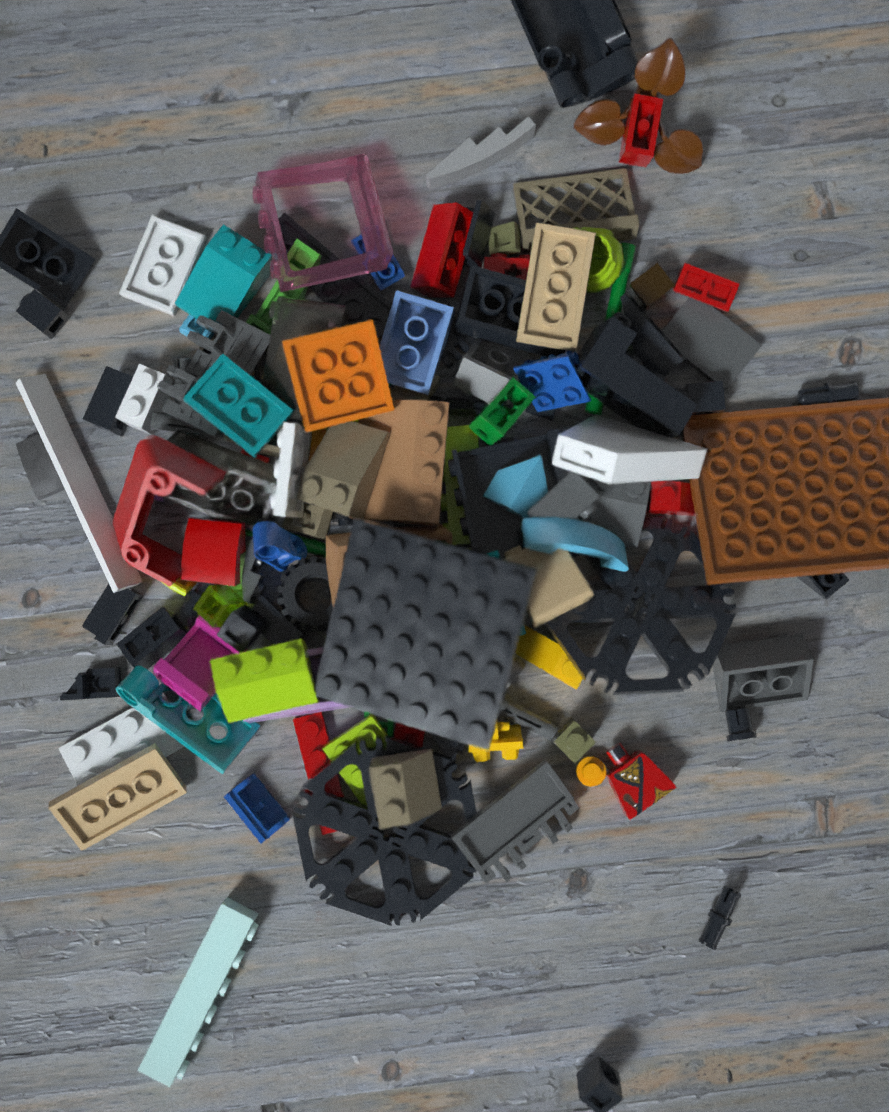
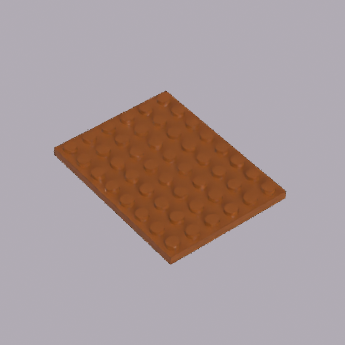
(792, 490)

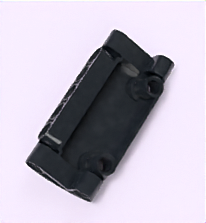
(591, 35)

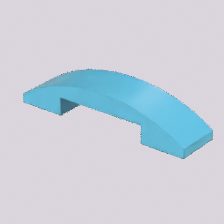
(551, 533)

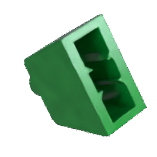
(495, 417)

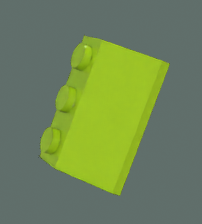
(264, 680)

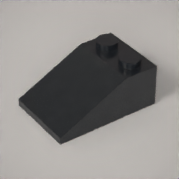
(42, 258)

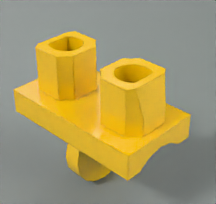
(505, 738)

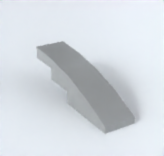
(474, 158)

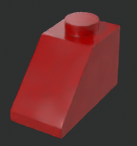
(641, 131)
(670, 498)

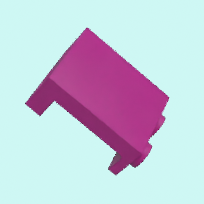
(189, 667)

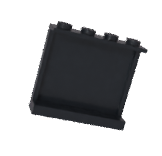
(485, 522)

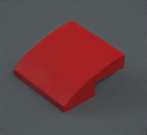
(212, 551)

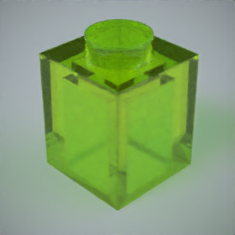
(218, 604)

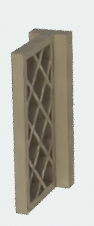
(622, 227)

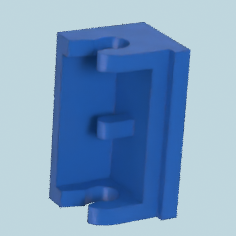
(257, 808)

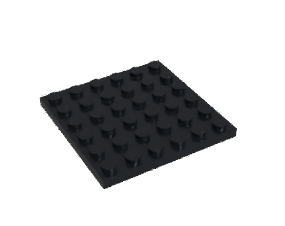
(424, 632)

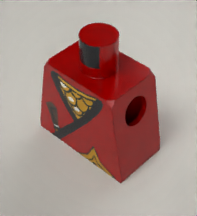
(636, 780)

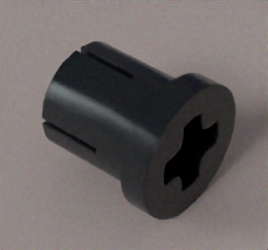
(739, 729)

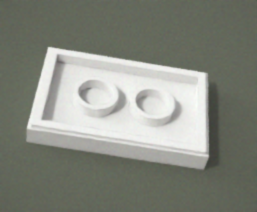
(162, 264)

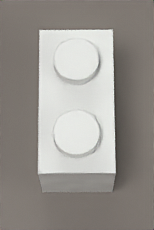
(143, 398)

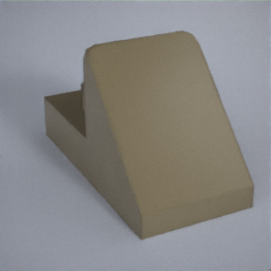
(313, 524)

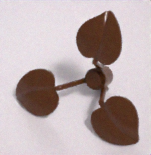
(656, 72)

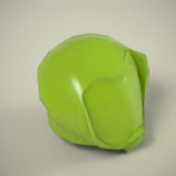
(606, 260)

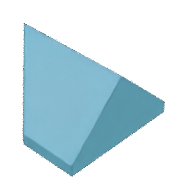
(518, 487)

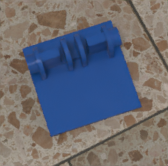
(553, 381)

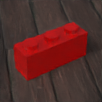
(442, 251)

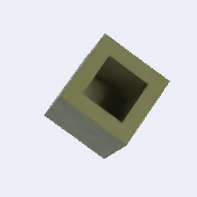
(573, 740)

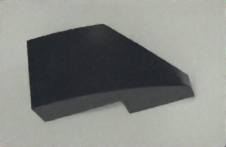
(94, 684)

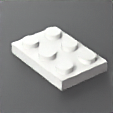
(289, 470)

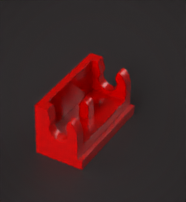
(706, 287)

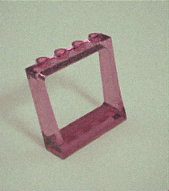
(374, 232)

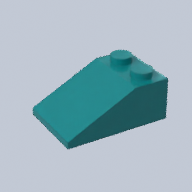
(225, 276)

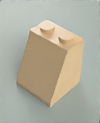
(556, 586)

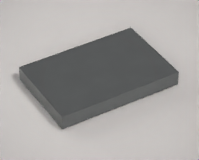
(710, 341)

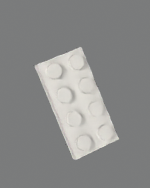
(114, 743)

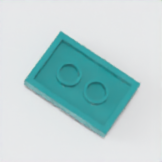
(238, 405)

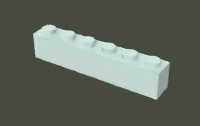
(198, 992)

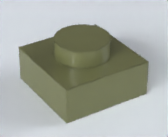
(505, 239)

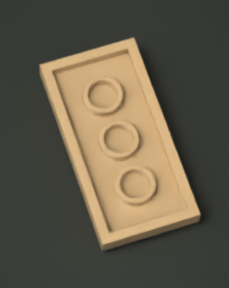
(555, 287)
(117, 797)

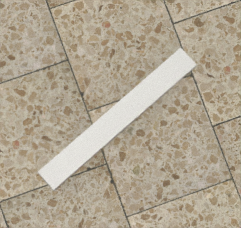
(77, 480)

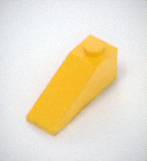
(548, 657)

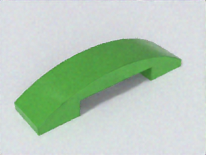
(299, 258)

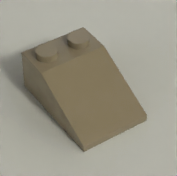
(344, 469)

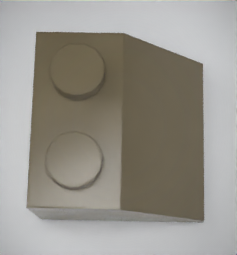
(404, 787)

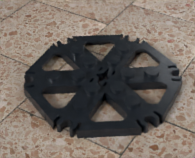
(656, 627)
(365, 849)

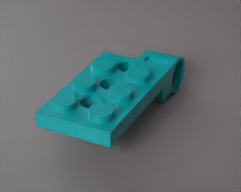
(144, 694)

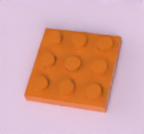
(338, 375)

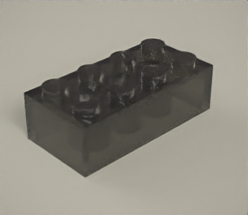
(237, 497)

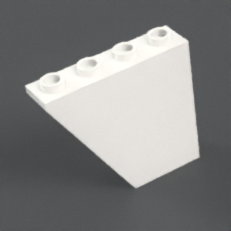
(626, 453)

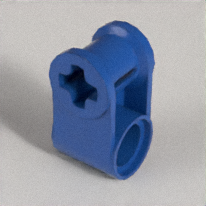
(277, 545)

